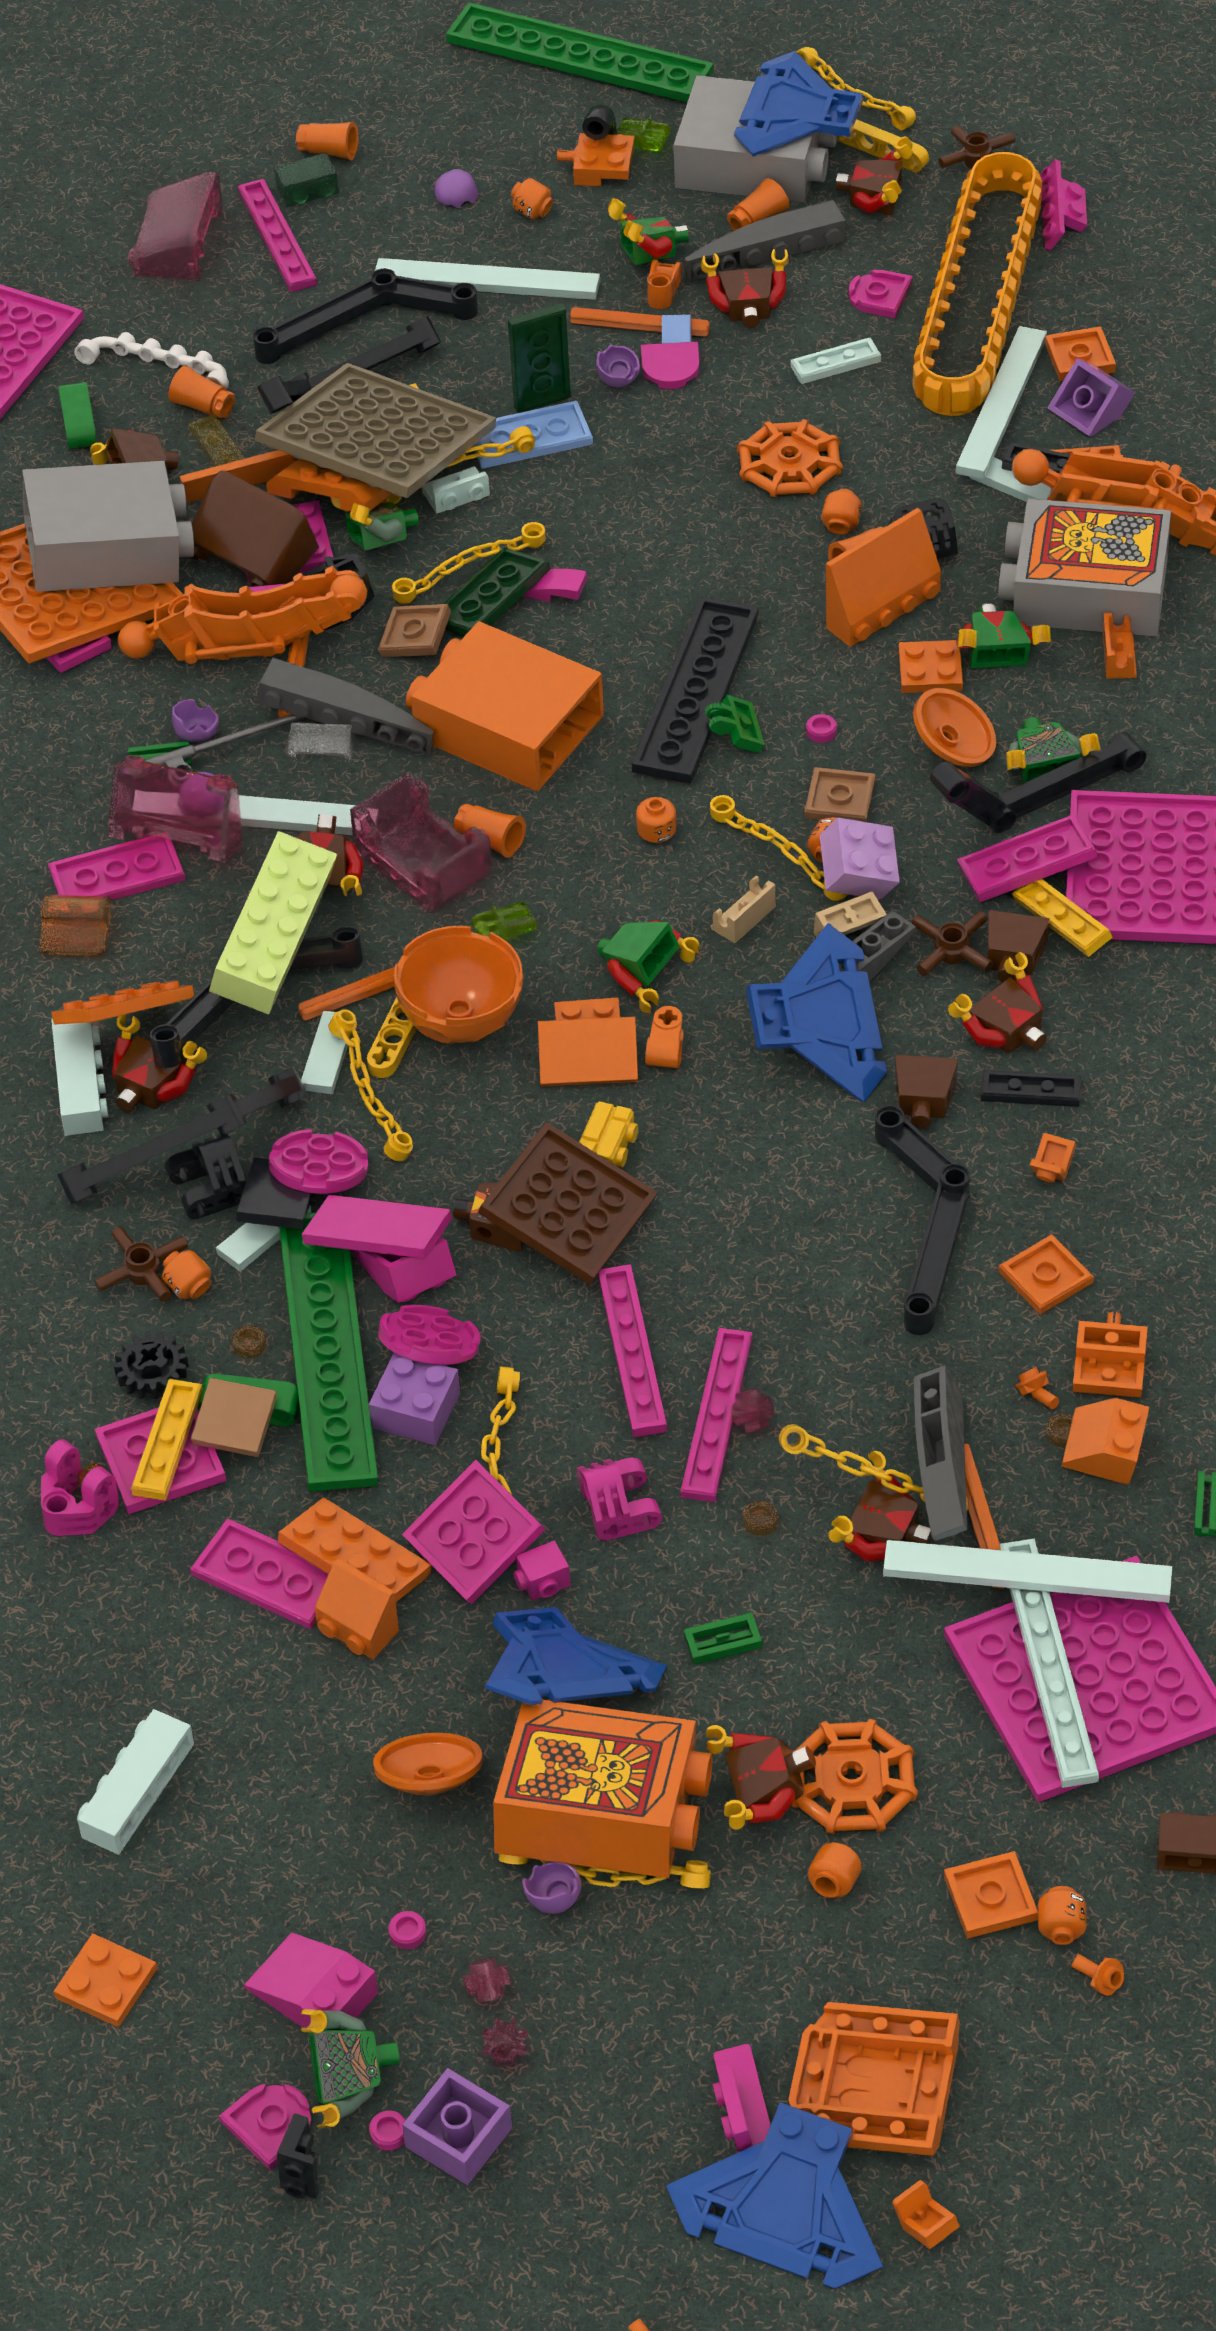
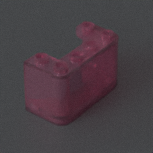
(416, 847)

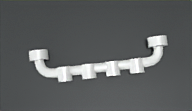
(89, 350)

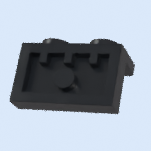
(297, 2161)

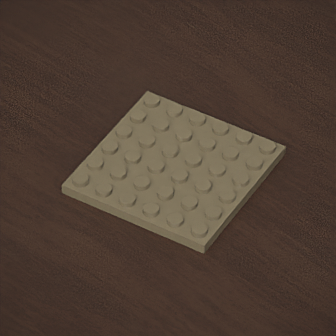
(376, 430)

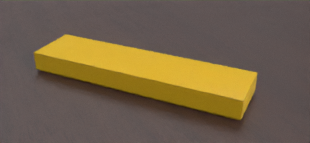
(1064, 915)
(167, 1440)

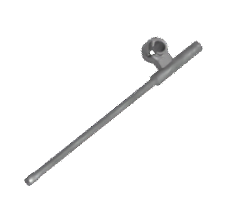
(176, 758)

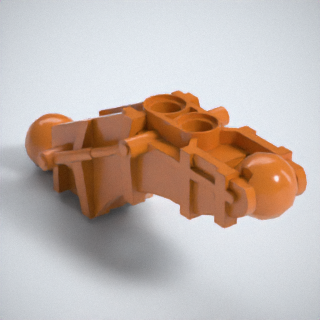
(1128, 483)
(246, 622)

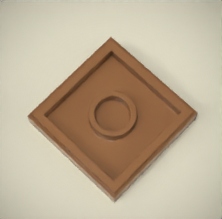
(414, 630)
(839, 794)
(234, 1417)

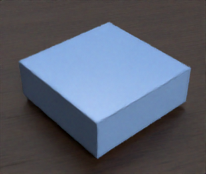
(676, 328)

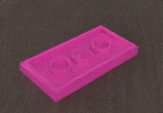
(1027, 858)
(119, 869)
(377, 1226)
(261, 1572)

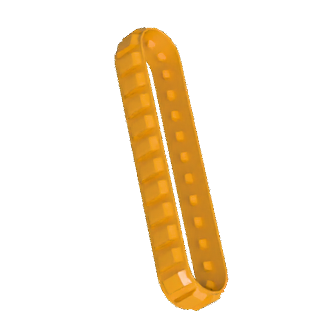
(964, 394)

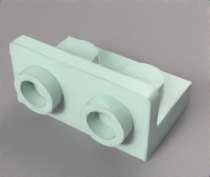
(456, 489)

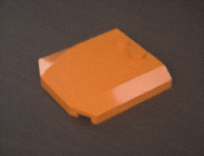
(311, 478)
(879, 2074)

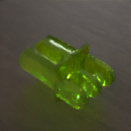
(647, 133)
(505, 921)

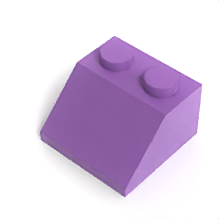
(1090, 398)

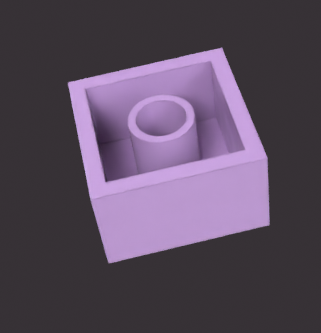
(859, 858)

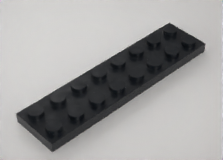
(697, 678)

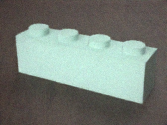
(78, 1077)
(135, 1781)

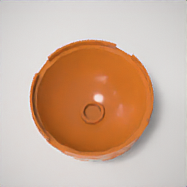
(458, 983)

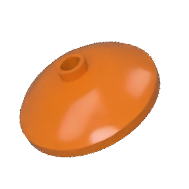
(954, 727)
(428, 1763)

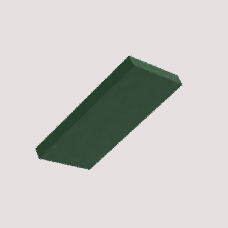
(539, 358)
(494, 589)

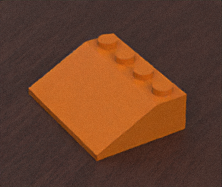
(881, 579)

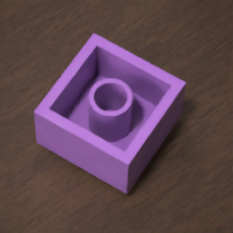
(414, 1399)
(457, 2126)

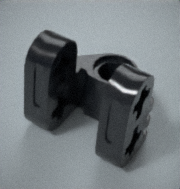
(941, 531)
(217, 1161)

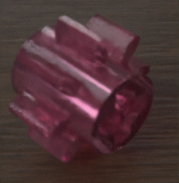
(752, 1410)
(486, 1979)
(499, 2050)

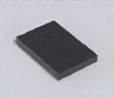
(271, 1202)

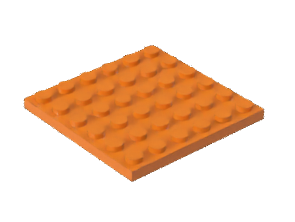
(62, 619)

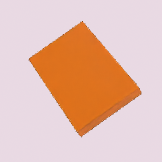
(587, 1051)

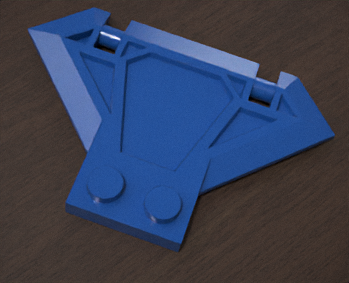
(793, 104)
(823, 1014)
(559, 1664)
(784, 2201)

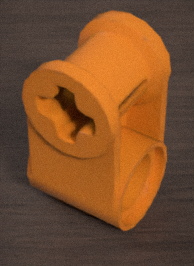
(663, 283)
(665, 1039)

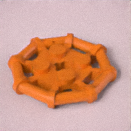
(804, 443)
(863, 1791)

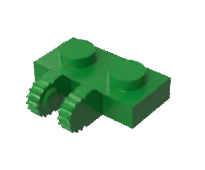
(739, 720)

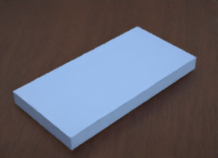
(554, 430)

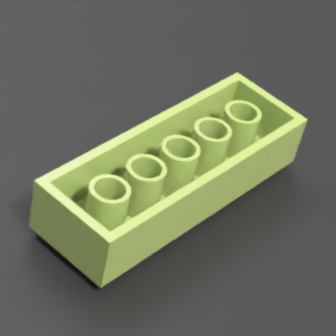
(273, 922)

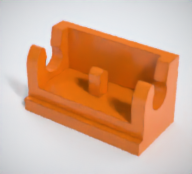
(1118, 648)

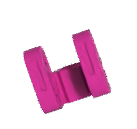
(605, 1490)
(59, 1508)

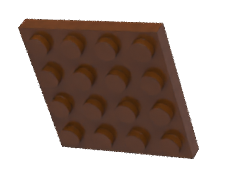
(567, 1203)

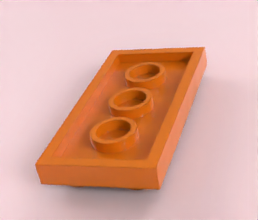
(122, 1002)
(332, 1533)

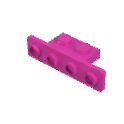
(1061, 204)
(742, 2095)

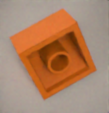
(1106, 1439)
(356, 1610)

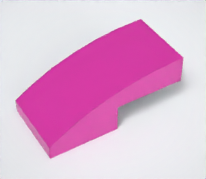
(558, 582)

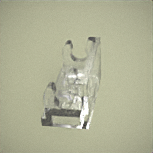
(321, 740)

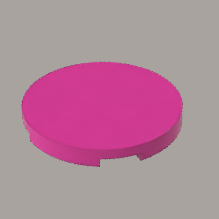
(318, 1162)
(429, 1335)

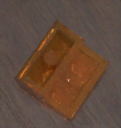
(74, 924)

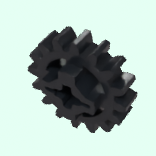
(150, 1364)

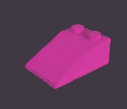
(407, 1276)
(313, 1977)

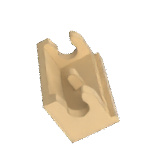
(745, 912)
(850, 915)

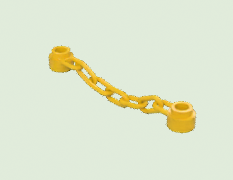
(901, 117)
(520, 438)
(405, 590)
(723, 810)
(398, 1144)
(507, 1383)
(803, 1441)
(693, 1875)

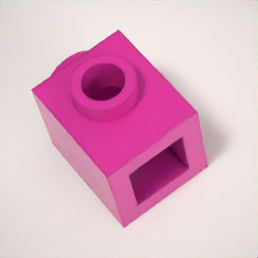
(542, 1571)

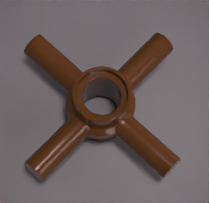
(974, 147)
(952, 943)
(140, 1263)

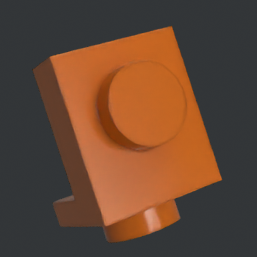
(1053, 1158)
(923, 2216)

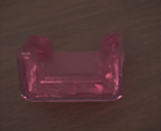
(176, 228)
(176, 806)

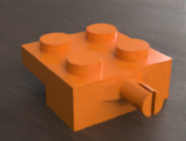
(600, 159)
(1110, 1358)

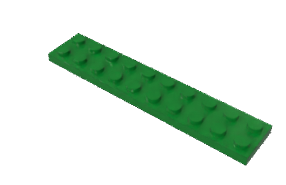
(577, 52)
(328, 1364)

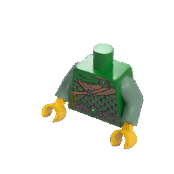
(378, 527)
(1046, 747)
(344, 2062)

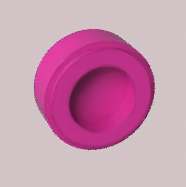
(821, 728)
(407, 1930)
(387, 2130)

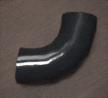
(599, 122)

